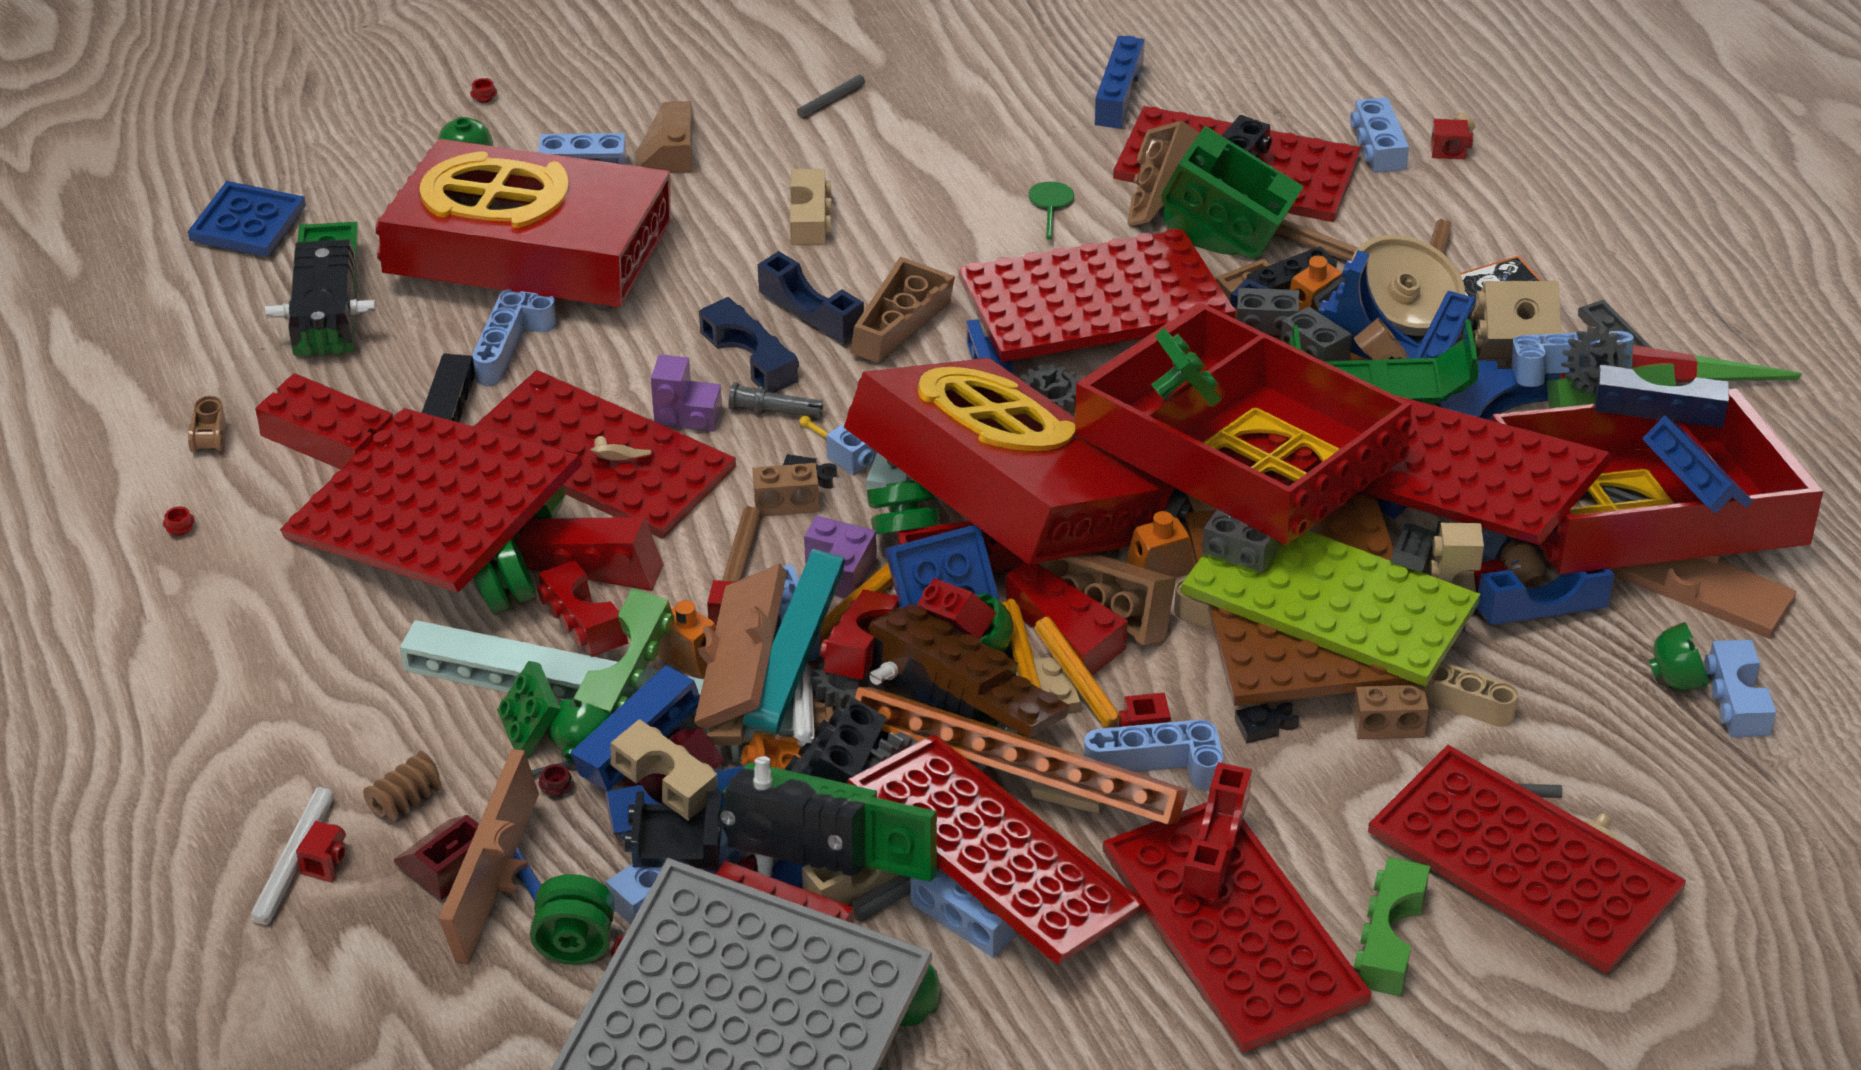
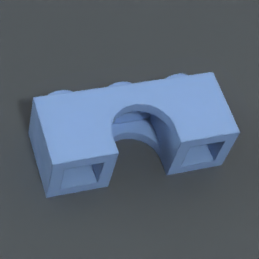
(1733, 674)

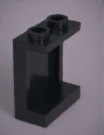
(665, 834)

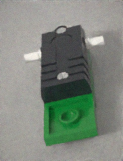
(323, 290)
(825, 824)

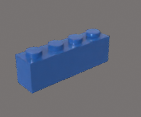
(659, 703)

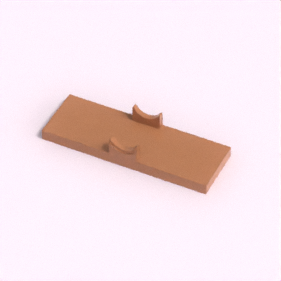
(1716, 590)
(740, 647)
(490, 860)

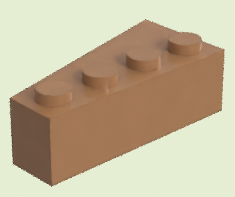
(900, 307)
(1126, 589)

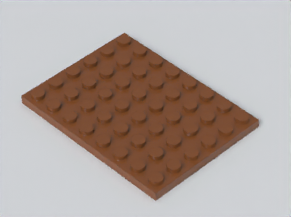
(1277, 666)

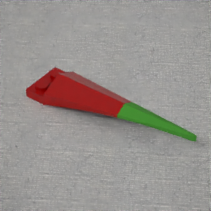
(1690, 366)

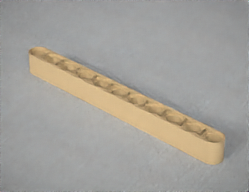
(1453, 686)

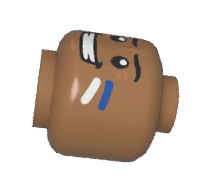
(1524, 563)

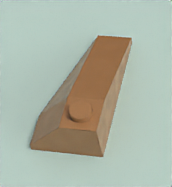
(668, 140)
(1158, 157)

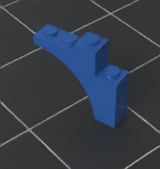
(1356, 308)
(1495, 392)

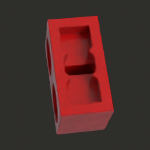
(958, 607)

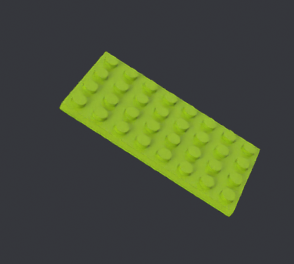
(1343, 603)

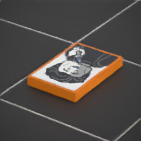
(1506, 270)

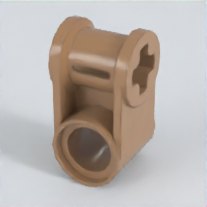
(1379, 342)
(207, 425)

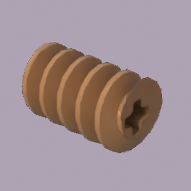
(403, 786)

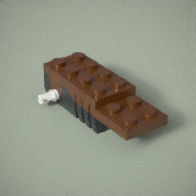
(957, 672)

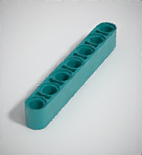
(796, 639)

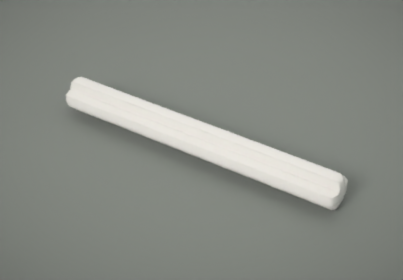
(803, 709)
(288, 862)

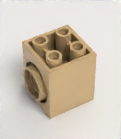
(1514, 310)

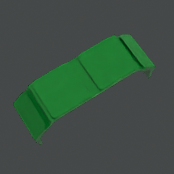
(1417, 378)

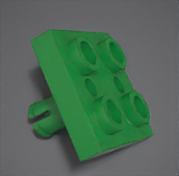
(1186, 368)
(528, 708)

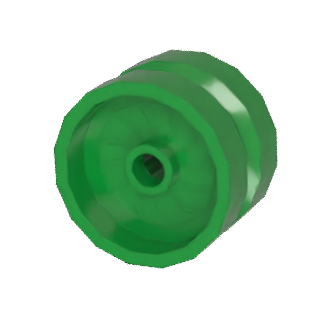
(904, 508)
(505, 572)
(572, 919)

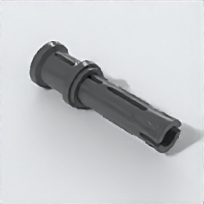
(761, 400)

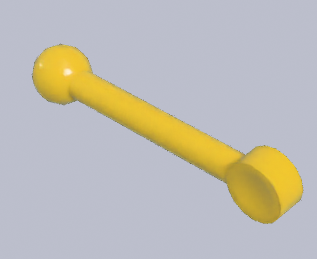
(805, 422)

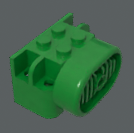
(1226, 197)

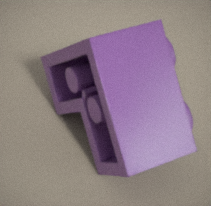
(682, 401)
(848, 541)

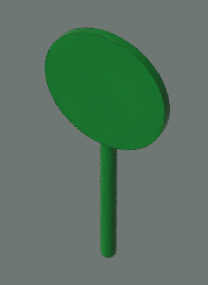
(1051, 196)

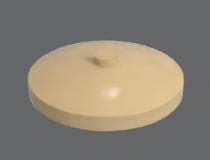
(1409, 280)

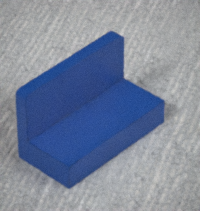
(981, 346)

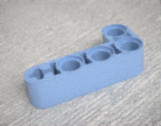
(502, 332)
(1543, 354)
(1160, 746)

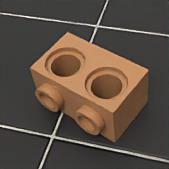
(786, 489)
(1390, 712)

